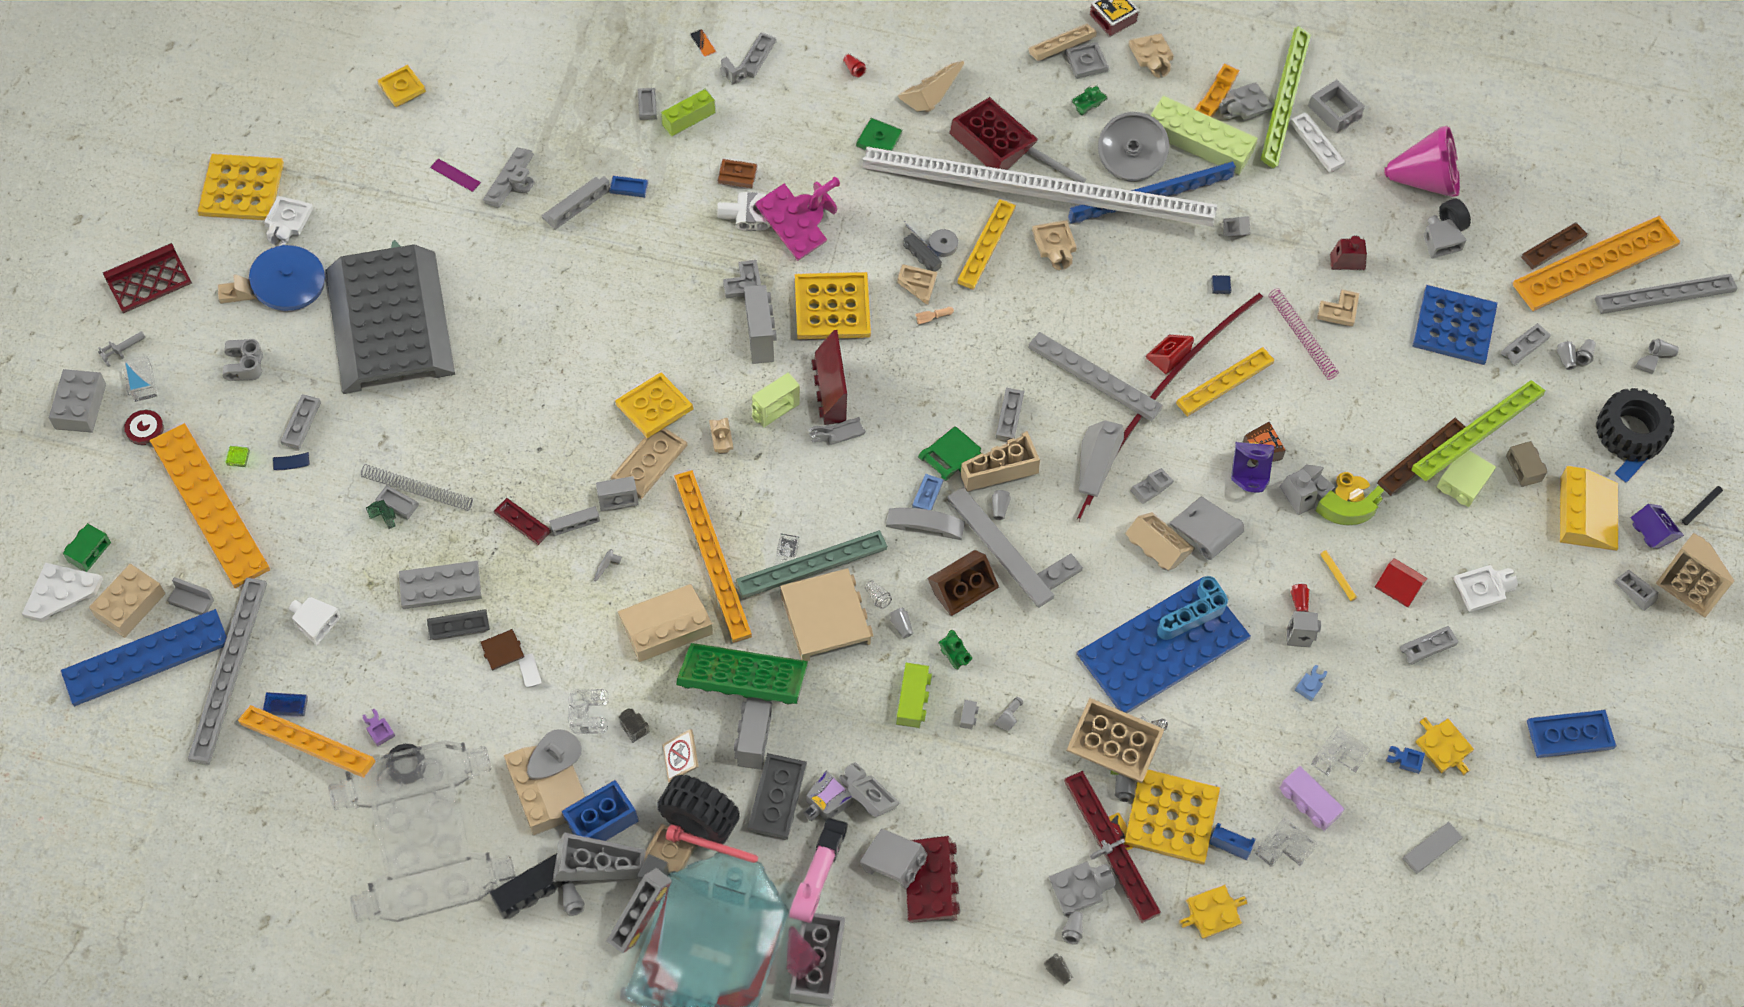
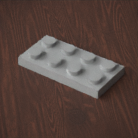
(440, 585)

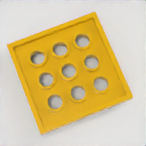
(247, 194)
(841, 297)
(1180, 827)

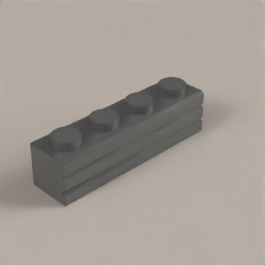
(922, 253)

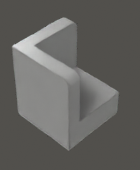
(1236, 226)

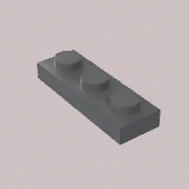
(458, 624)

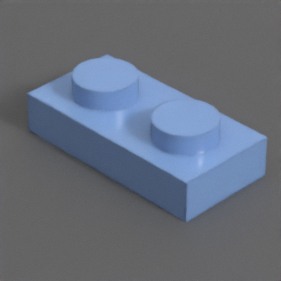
(928, 492)

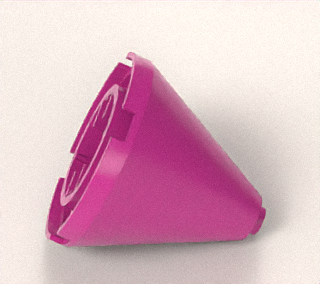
(1429, 164)

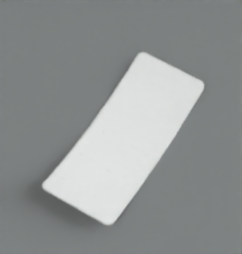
(529, 670)

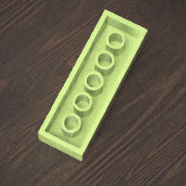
(1204, 135)

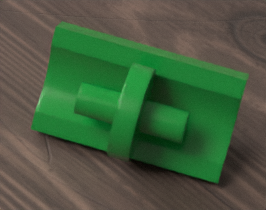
(1090, 98)
(955, 650)

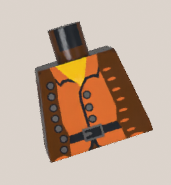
(1266, 435)

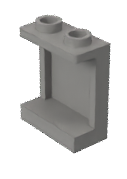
(894, 857)

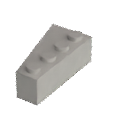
(760, 323)

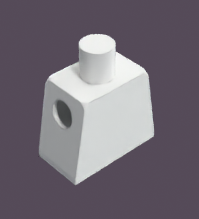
(314, 618)

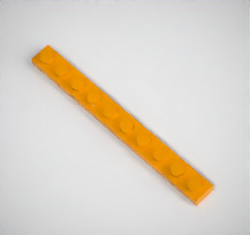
(713, 556)

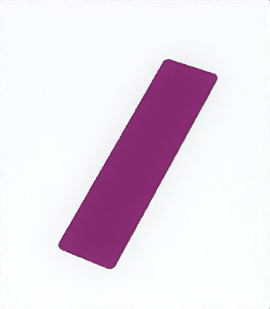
(455, 175)

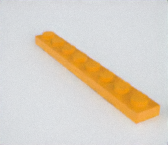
(307, 741)

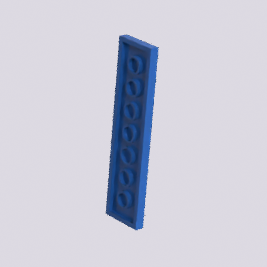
(144, 657)

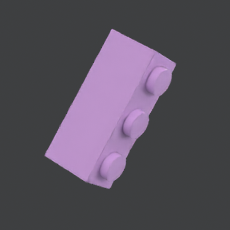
(1311, 798)

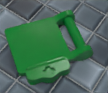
(953, 450)

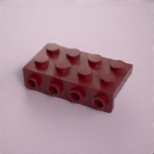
(934, 887)

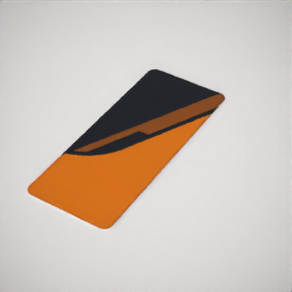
(702, 42)

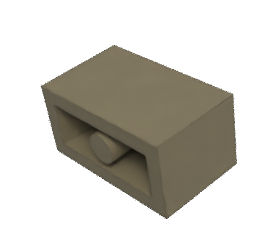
(1526, 463)

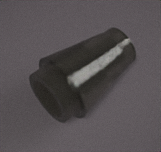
(1057, 967)

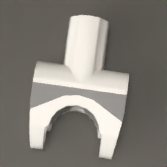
(744, 212)

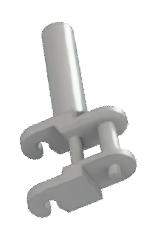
(120, 347)

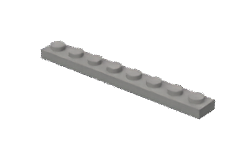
(1095, 376)

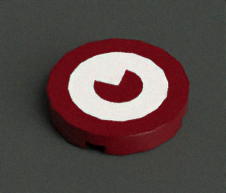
(143, 426)

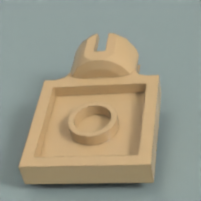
(1152, 53)
(1055, 242)

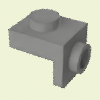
(733, 74)

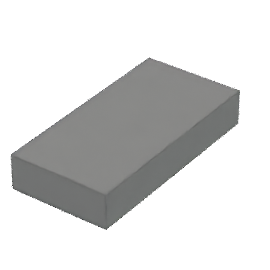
(647, 104)
(399, 502)

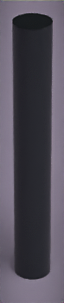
(1702, 505)

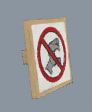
(680, 755)

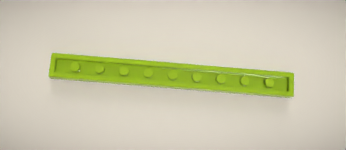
(1285, 97)
(1478, 430)

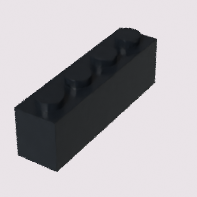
(526, 888)

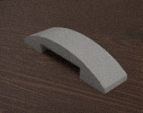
(925, 520)

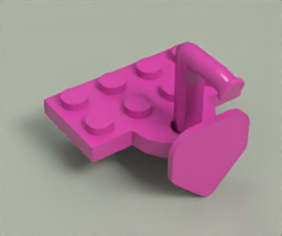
(795, 220)

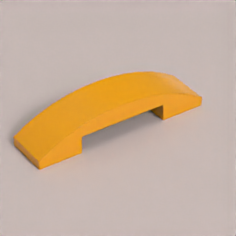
(1218, 90)

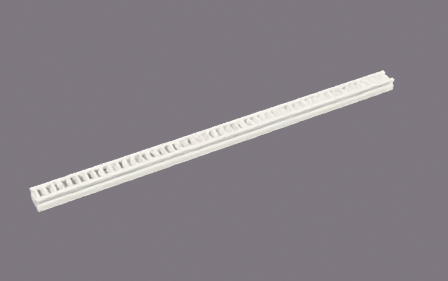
(1040, 186)

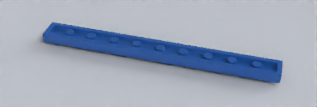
(1165, 188)

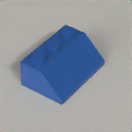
(601, 813)

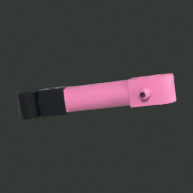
(826, 852)

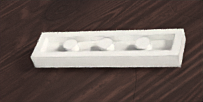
(1317, 142)

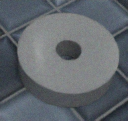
(946, 236)

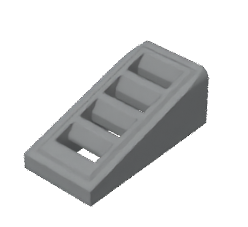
(1639, 599)

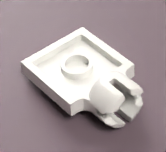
(286, 219)
(1485, 586)

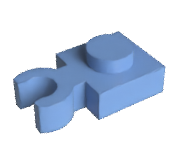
(1310, 685)

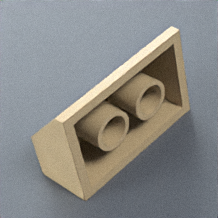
(1159, 541)

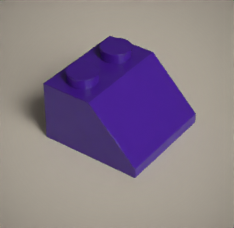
(1656, 526)

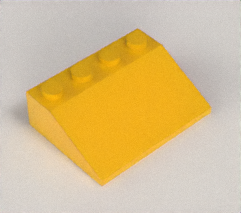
(1588, 509)

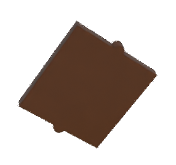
(502, 649)

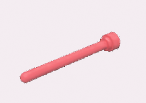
(675, 833)

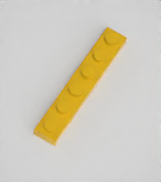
(986, 244)
(1225, 381)

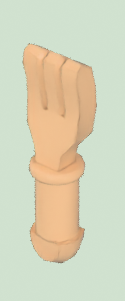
(924, 317)

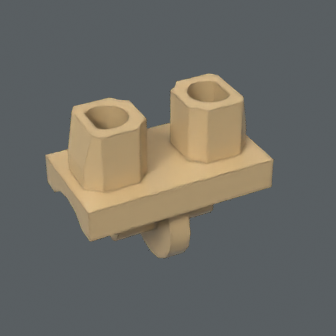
(721, 435)

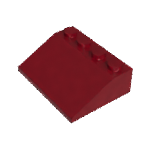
(992, 134)
(830, 381)

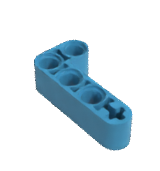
(1190, 612)

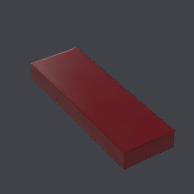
(522, 521)

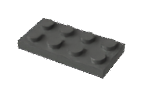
(777, 796)

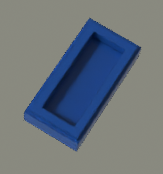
(628, 186)

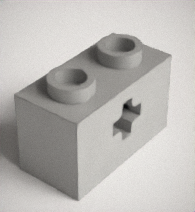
(1303, 629)

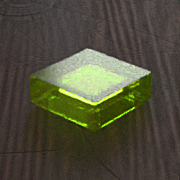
(237, 456)

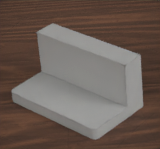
(617, 493)
(190, 597)

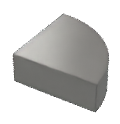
(1647, 363)

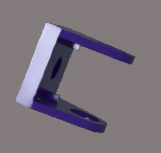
(1252, 476)

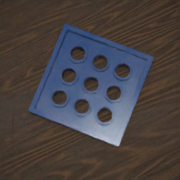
(1465, 319)

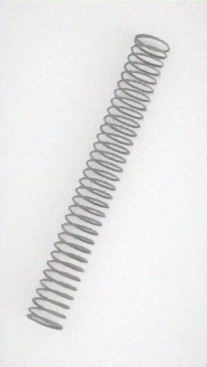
(365, 475)

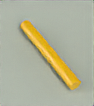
(1338, 575)

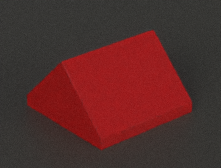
(1170, 352)
(1400, 582)

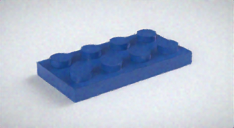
(1571, 733)

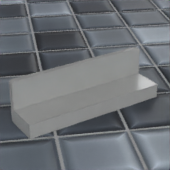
(576, 202)

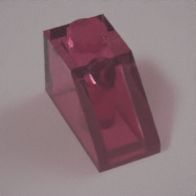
(800, 955)

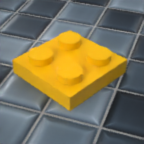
(401, 85)

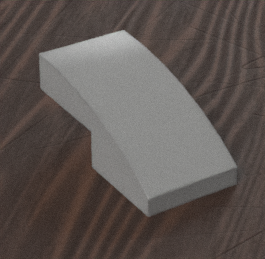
(1152, 485)

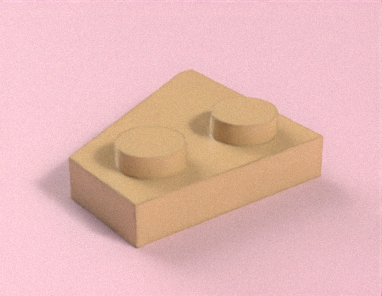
(917, 281)

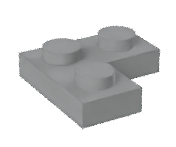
(748, 277)

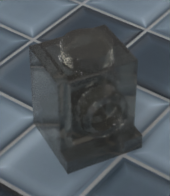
(633, 724)

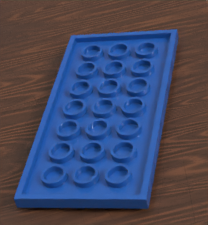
(1138, 665)

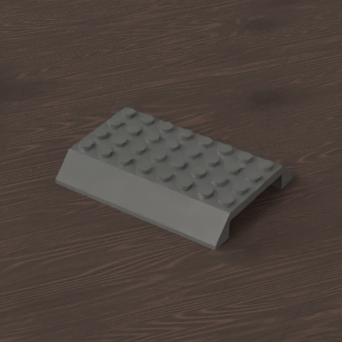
(388, 315)

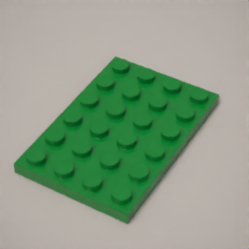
(742, 673)

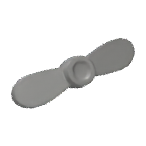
(1107, 848)

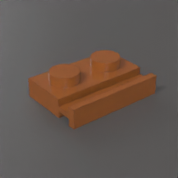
(737, 173)

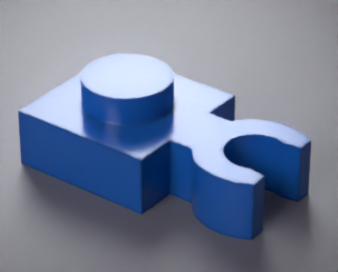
(1409, 758)

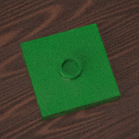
(879, 136)

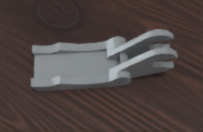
(838, 432)

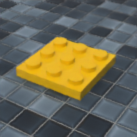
(654, 405)

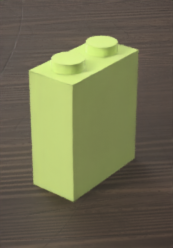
(1466, 478)

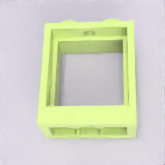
(775, 400)

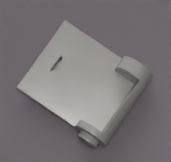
(1208, 527)

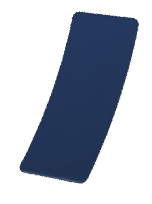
(291, 462)

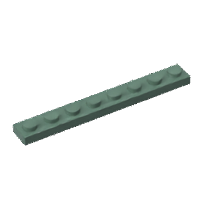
(811, 564)

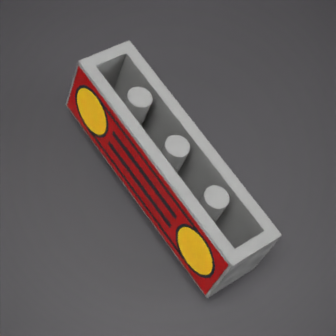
(639, 910)

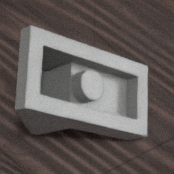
(1321, 483)

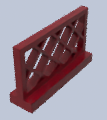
(137, 267)

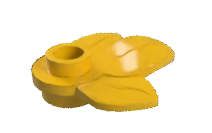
(1353, 489)

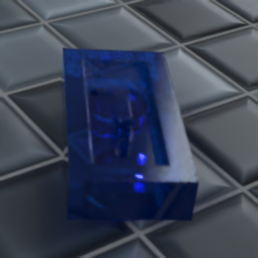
(285, 704)

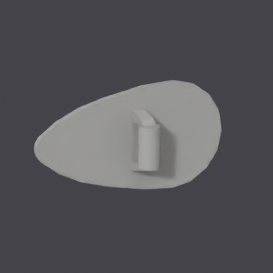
(553, 754)

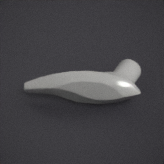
(605, 563)

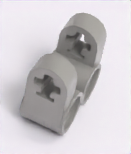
(249, 359)

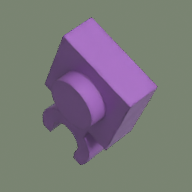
(378, 729)

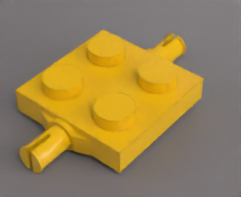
(1444, 745)
(1213, 911)

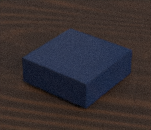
(1221, 284)

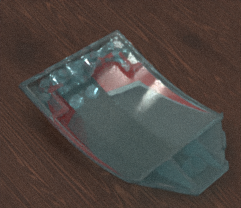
(711, 937)

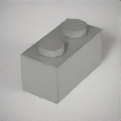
(969, 710)

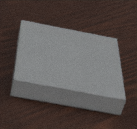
(1086, 60)

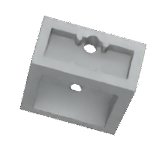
(1336, 123)

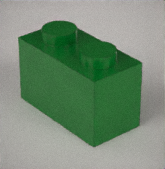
(86, 547)

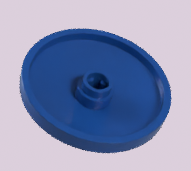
(287, 277)

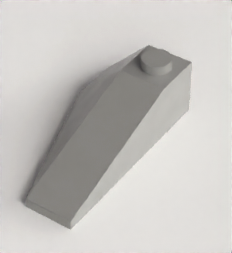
(1098, 454)

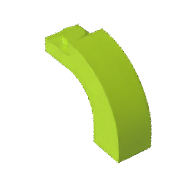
(1349, 513)

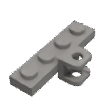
(512, 176)

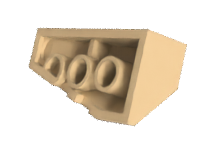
(932, 89)

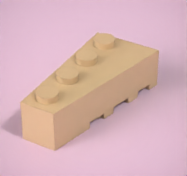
(1001, 464)

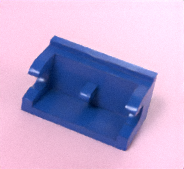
(1231, 842)

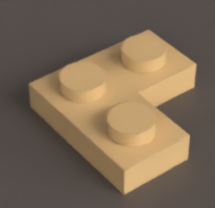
(1340, 313)

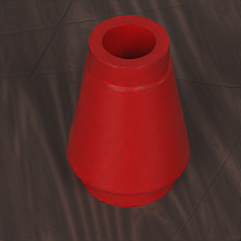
(855, 66)
(1300, 597)

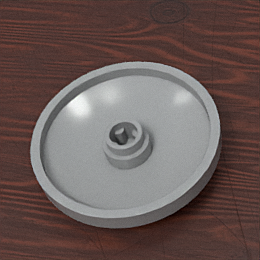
(1133, 146)

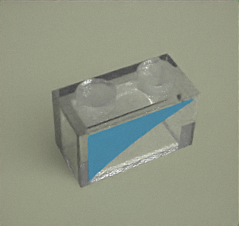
(140, 379)

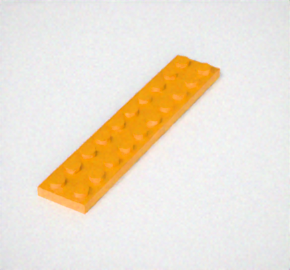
(1595, 263)
(210, 505)

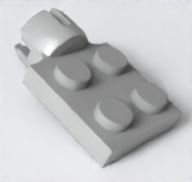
(1245, 102)
(868, 791)
(1081, 886)

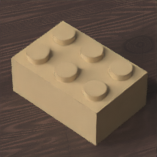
(127, 600)

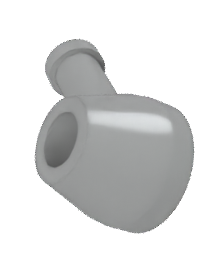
(1007, 719)

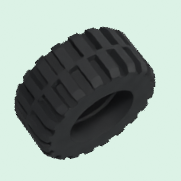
(1647, 409)
(698, 808)

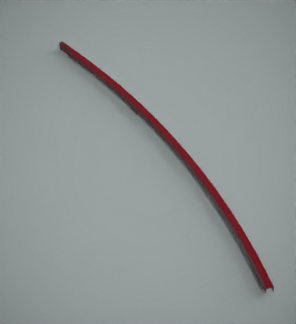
(1178, 368)

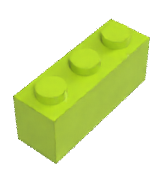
(688, 112)
(913, 695)

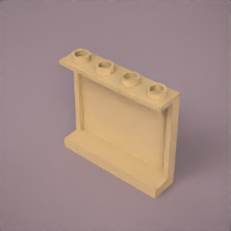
(825, 613)

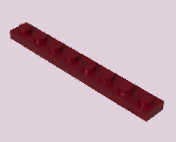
(1119, 858)

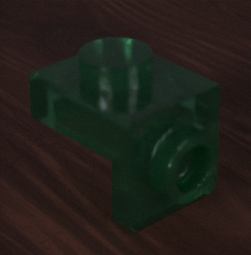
(380, 508)

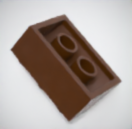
(963, 582)

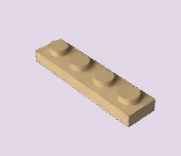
(1062, 42)

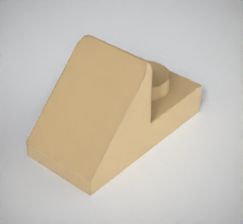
(237, 291)

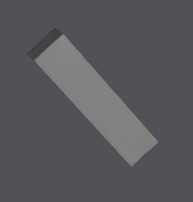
(574, 521)

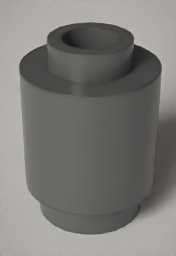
(1125, 788)

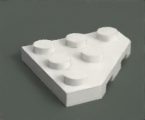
(59, 590)

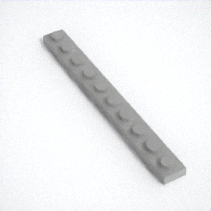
(227, 671)

